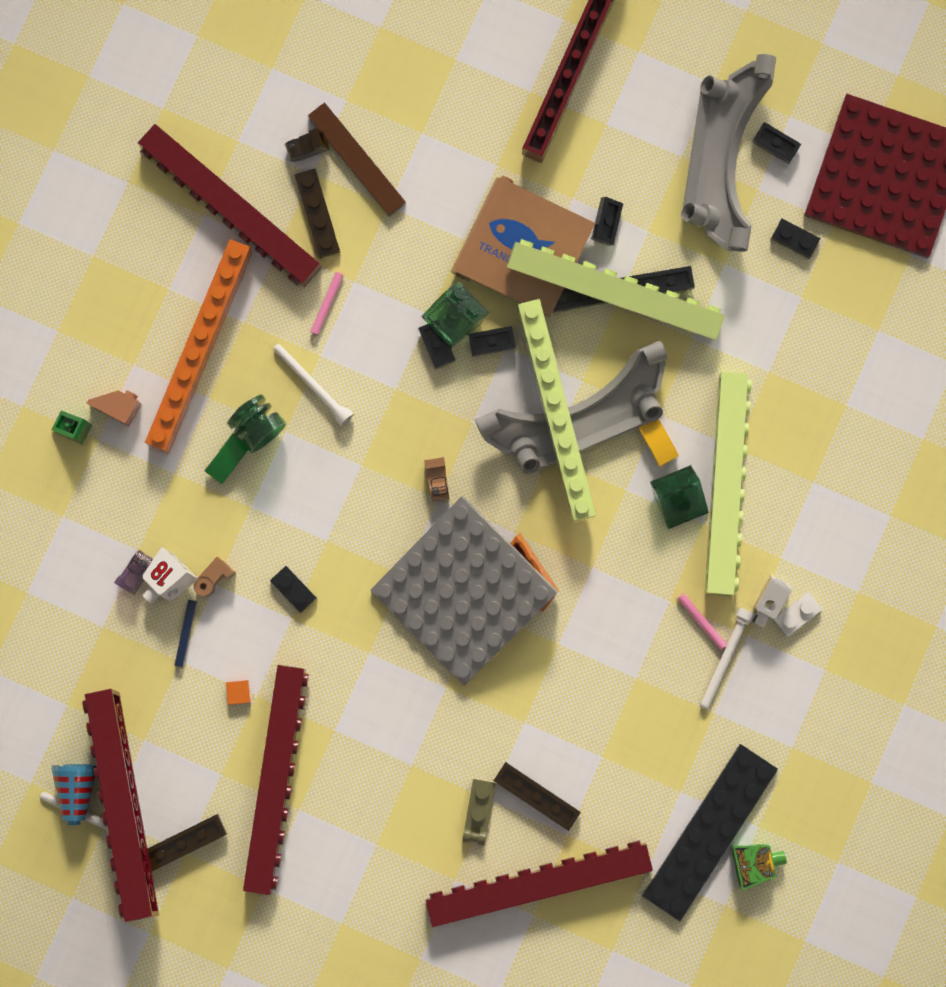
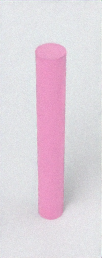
(327, 303)
(704, 624)

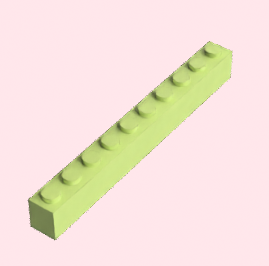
(614, 290)
(556, 410)
(726, 484)

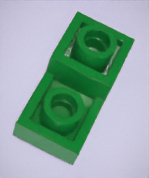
(226, 459)

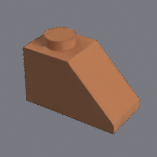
(117, 405)

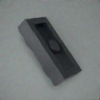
(776, 142)
(607, 221)
(795, 238)
(492, 341)
(437, 348)
(293, 589)

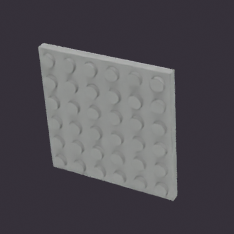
(463, 590)

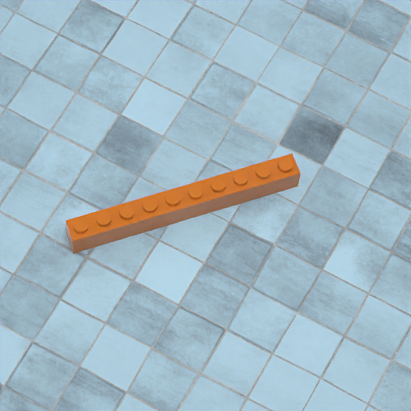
(199, 346)

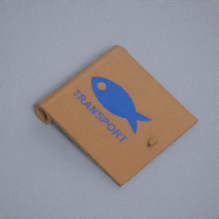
(507, 218)

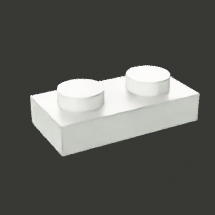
(797, 614)

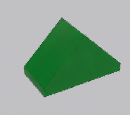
(71, 427)

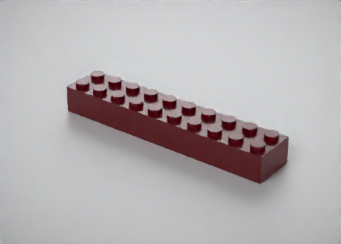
(121, 805)

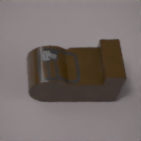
(307, 145)

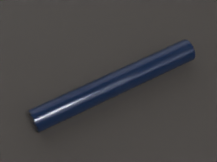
(185, 633)

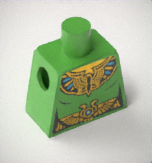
(755, 863)

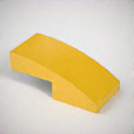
(658, 442)

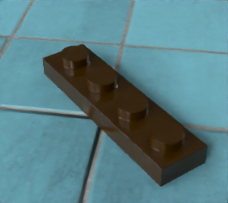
(317, 213)
(537, 796)
(186, 842)

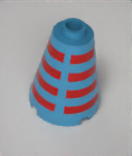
(73, 790)

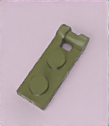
(478, 811)

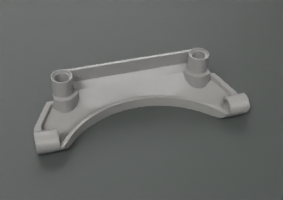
(719, 126)
(612, 411)

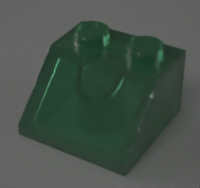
(455, 314)
(679, 496)

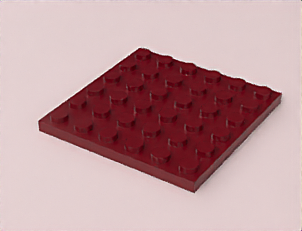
(883, 177)

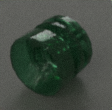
(253, 419)

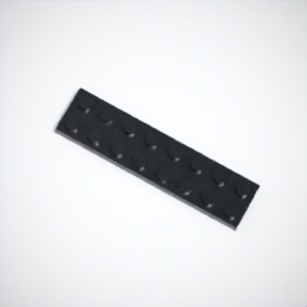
(709, 832)

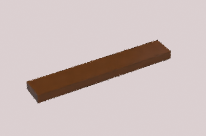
(357, 159)

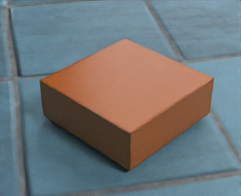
(238, 692)

